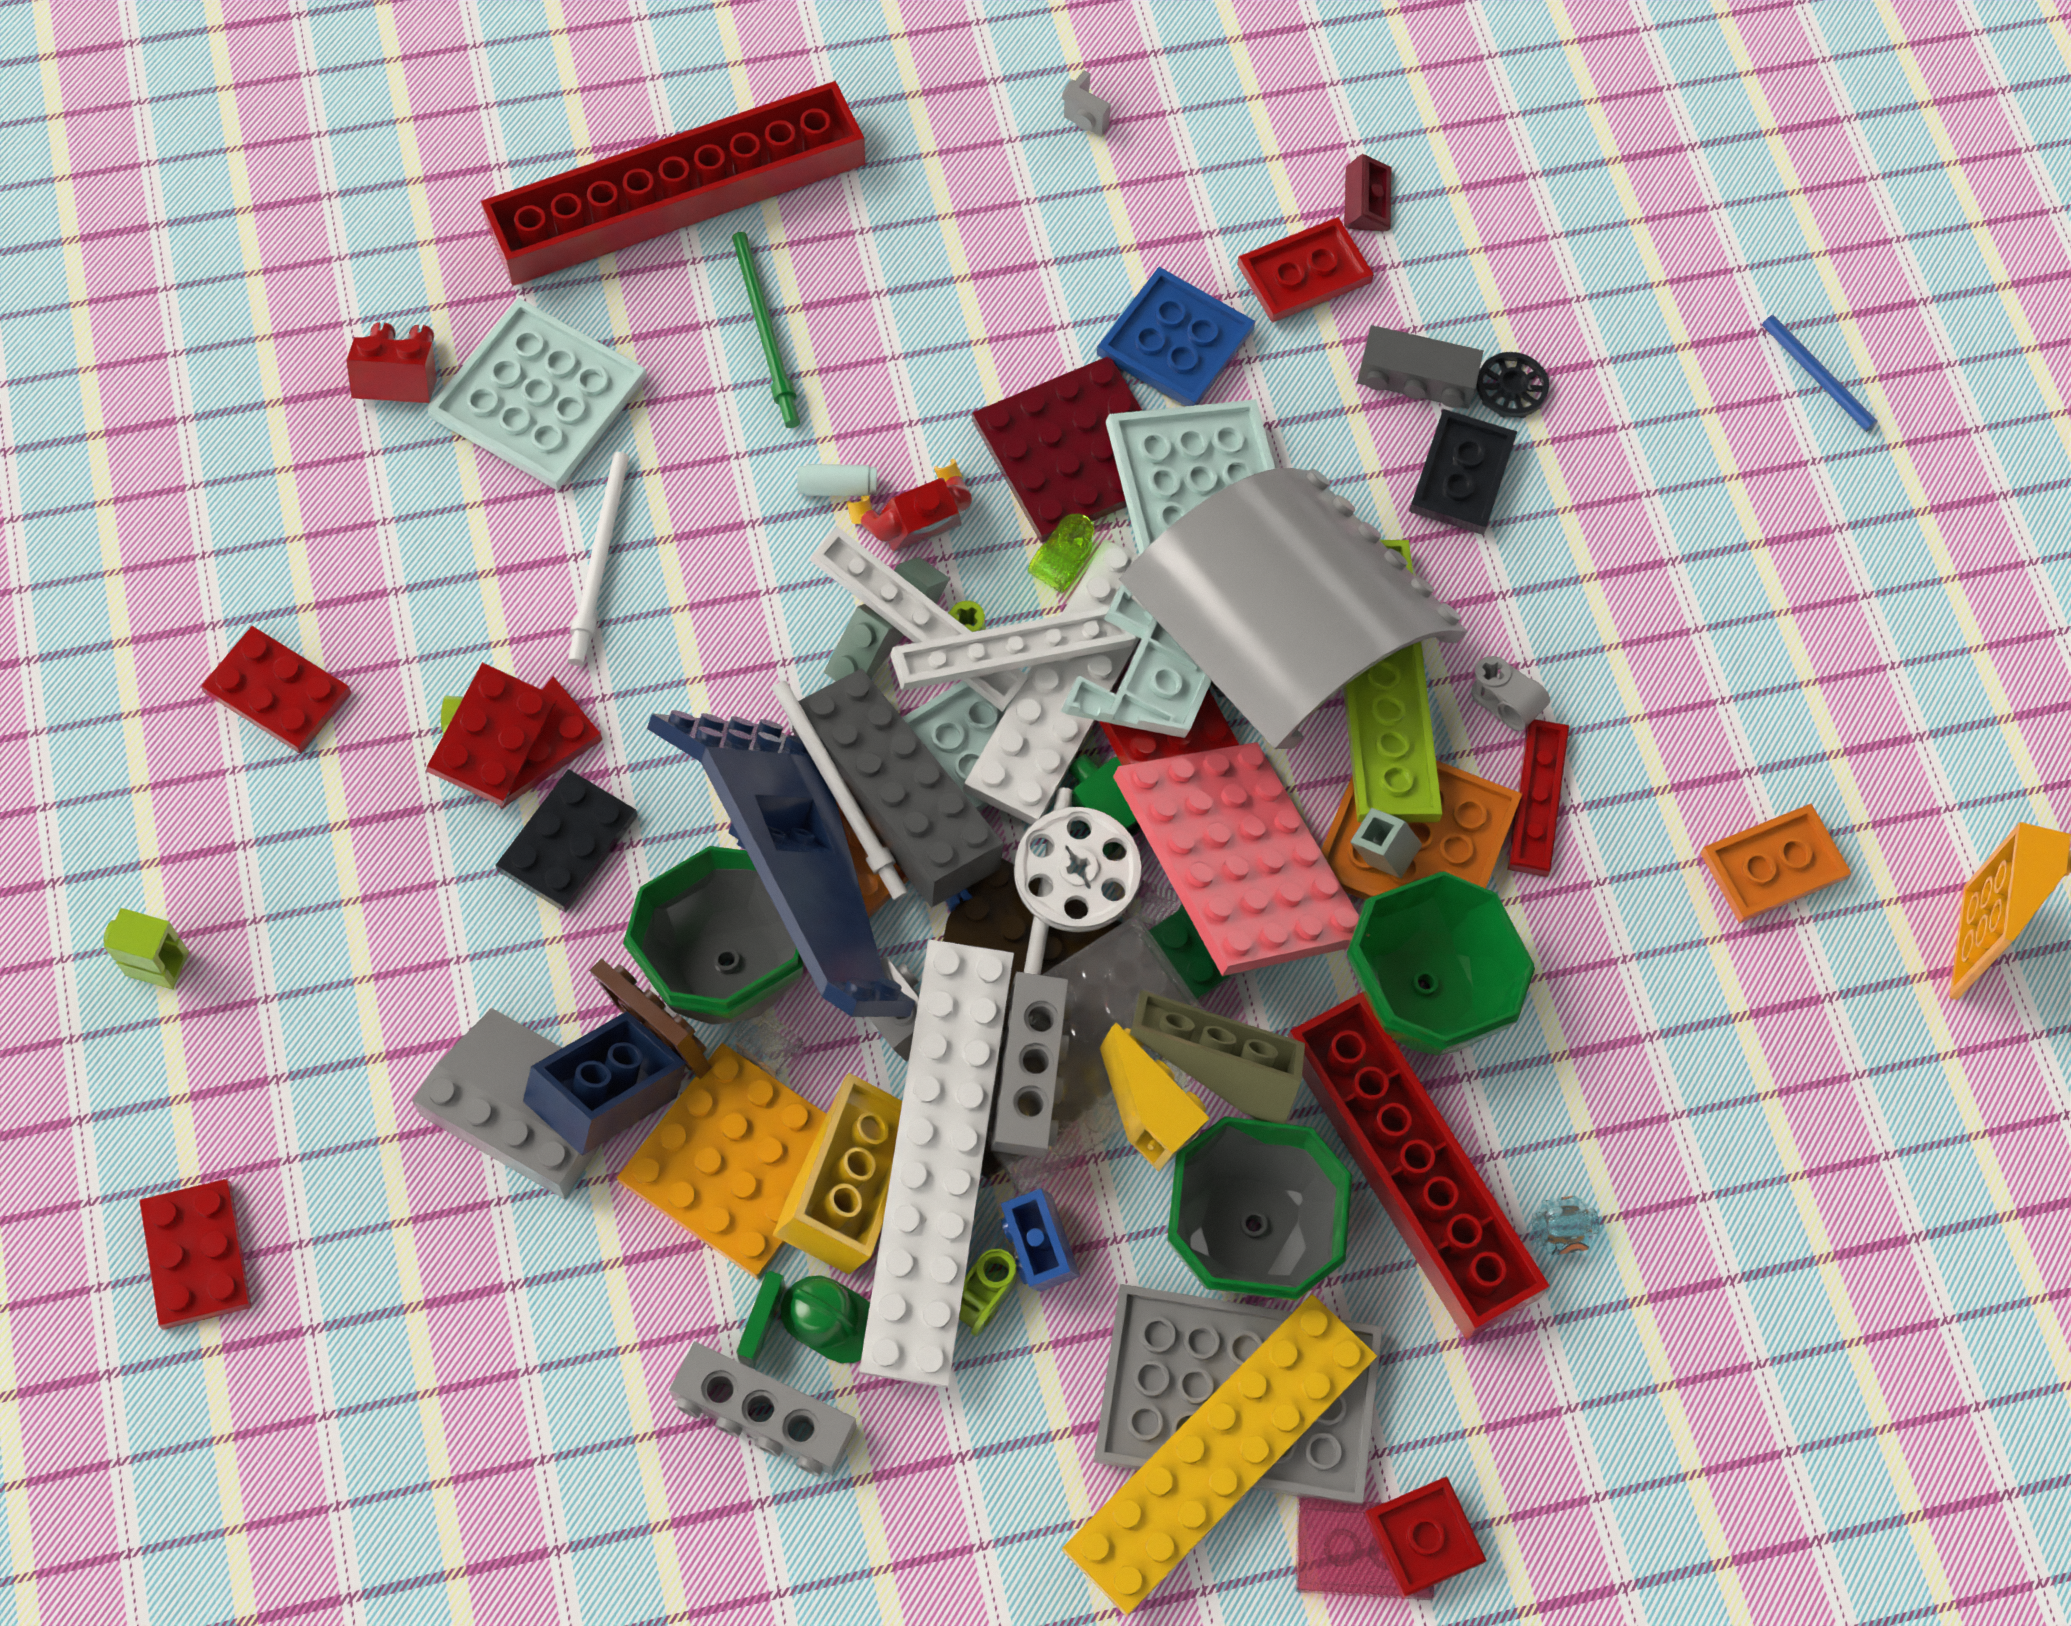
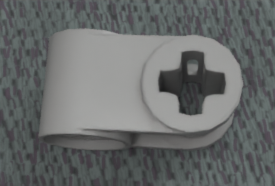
(1511, 696)

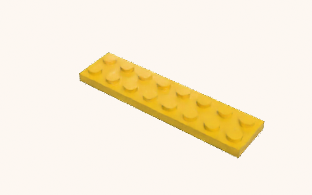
(1218, 1455)

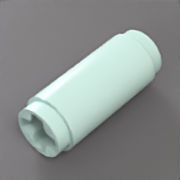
(836, 480)

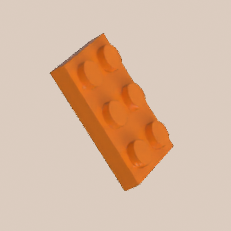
(1775, 863)

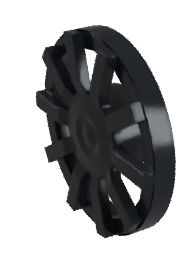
(1512, 385)

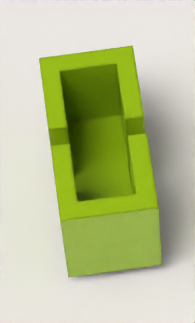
(145, 948)

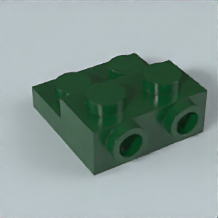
(1188, 953)

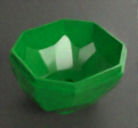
(1455, 942)

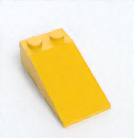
(844, 1179)

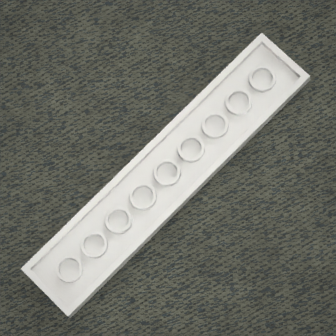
(937, 1165)

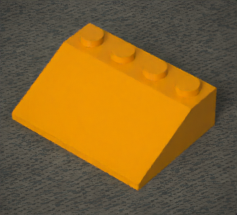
(2005, 897)

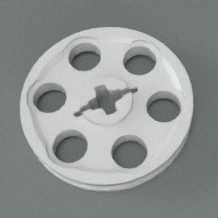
(1070, 886)

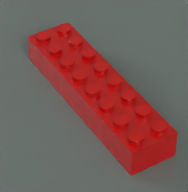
(1417, 1168)

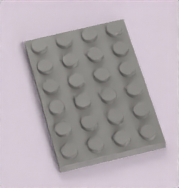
(1177, 1352)

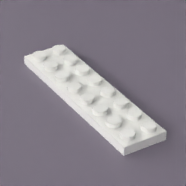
(1036, 739)

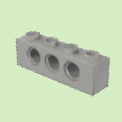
(1013, 1130)
(707, 1368)

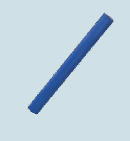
(1819, 373)

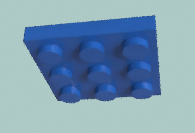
(1176, 338)

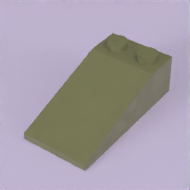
(1234, 1060)

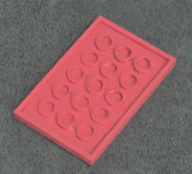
(1239, 857)

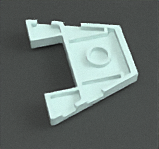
(1159, 687)

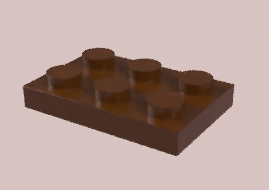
(651, 1012)

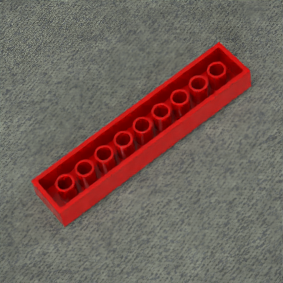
(673, 183)

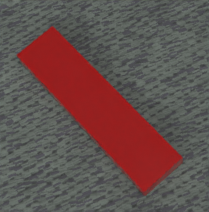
(1539, 805)

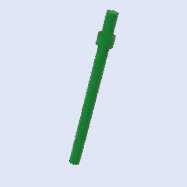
(782, 387)

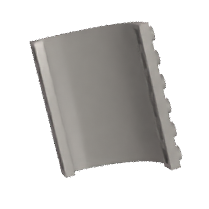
(1284, 596)

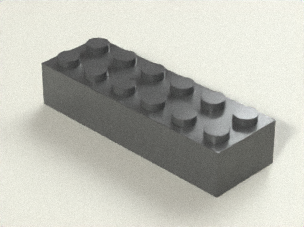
(903, 789)

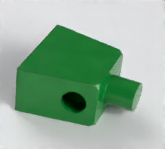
(1100, 792)

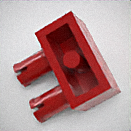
(392, 368)

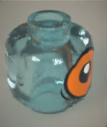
(1564, 1225)

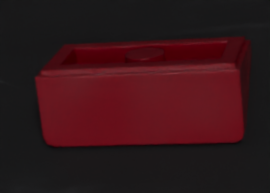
(1367, 194)

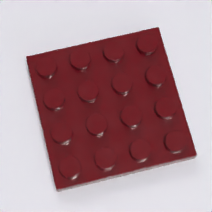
(1058, 446)

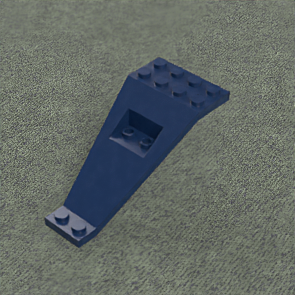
(799, 849)

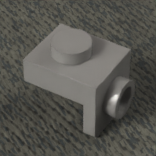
(1085, 108)

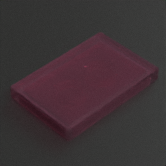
(1340, 1553)

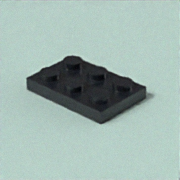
(1463, 471)
(566, 840)

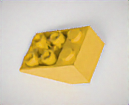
(1152, 1106)

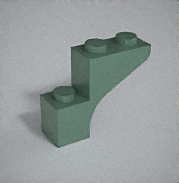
(869, 636)

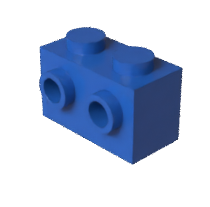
(1039, 1240)

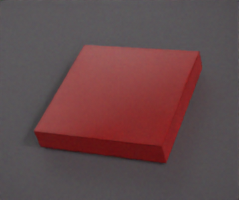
(1425, 1537)

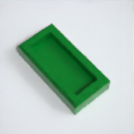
(760, 1319)

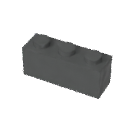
(1420, 367)

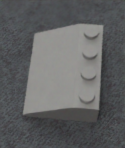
(480, 1096)

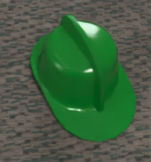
(826, 1317)

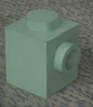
(1386, 842)

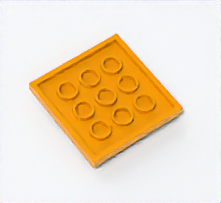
(727, 1159)

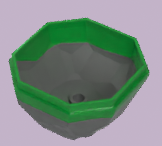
(707, 915)
(1268, 1175)

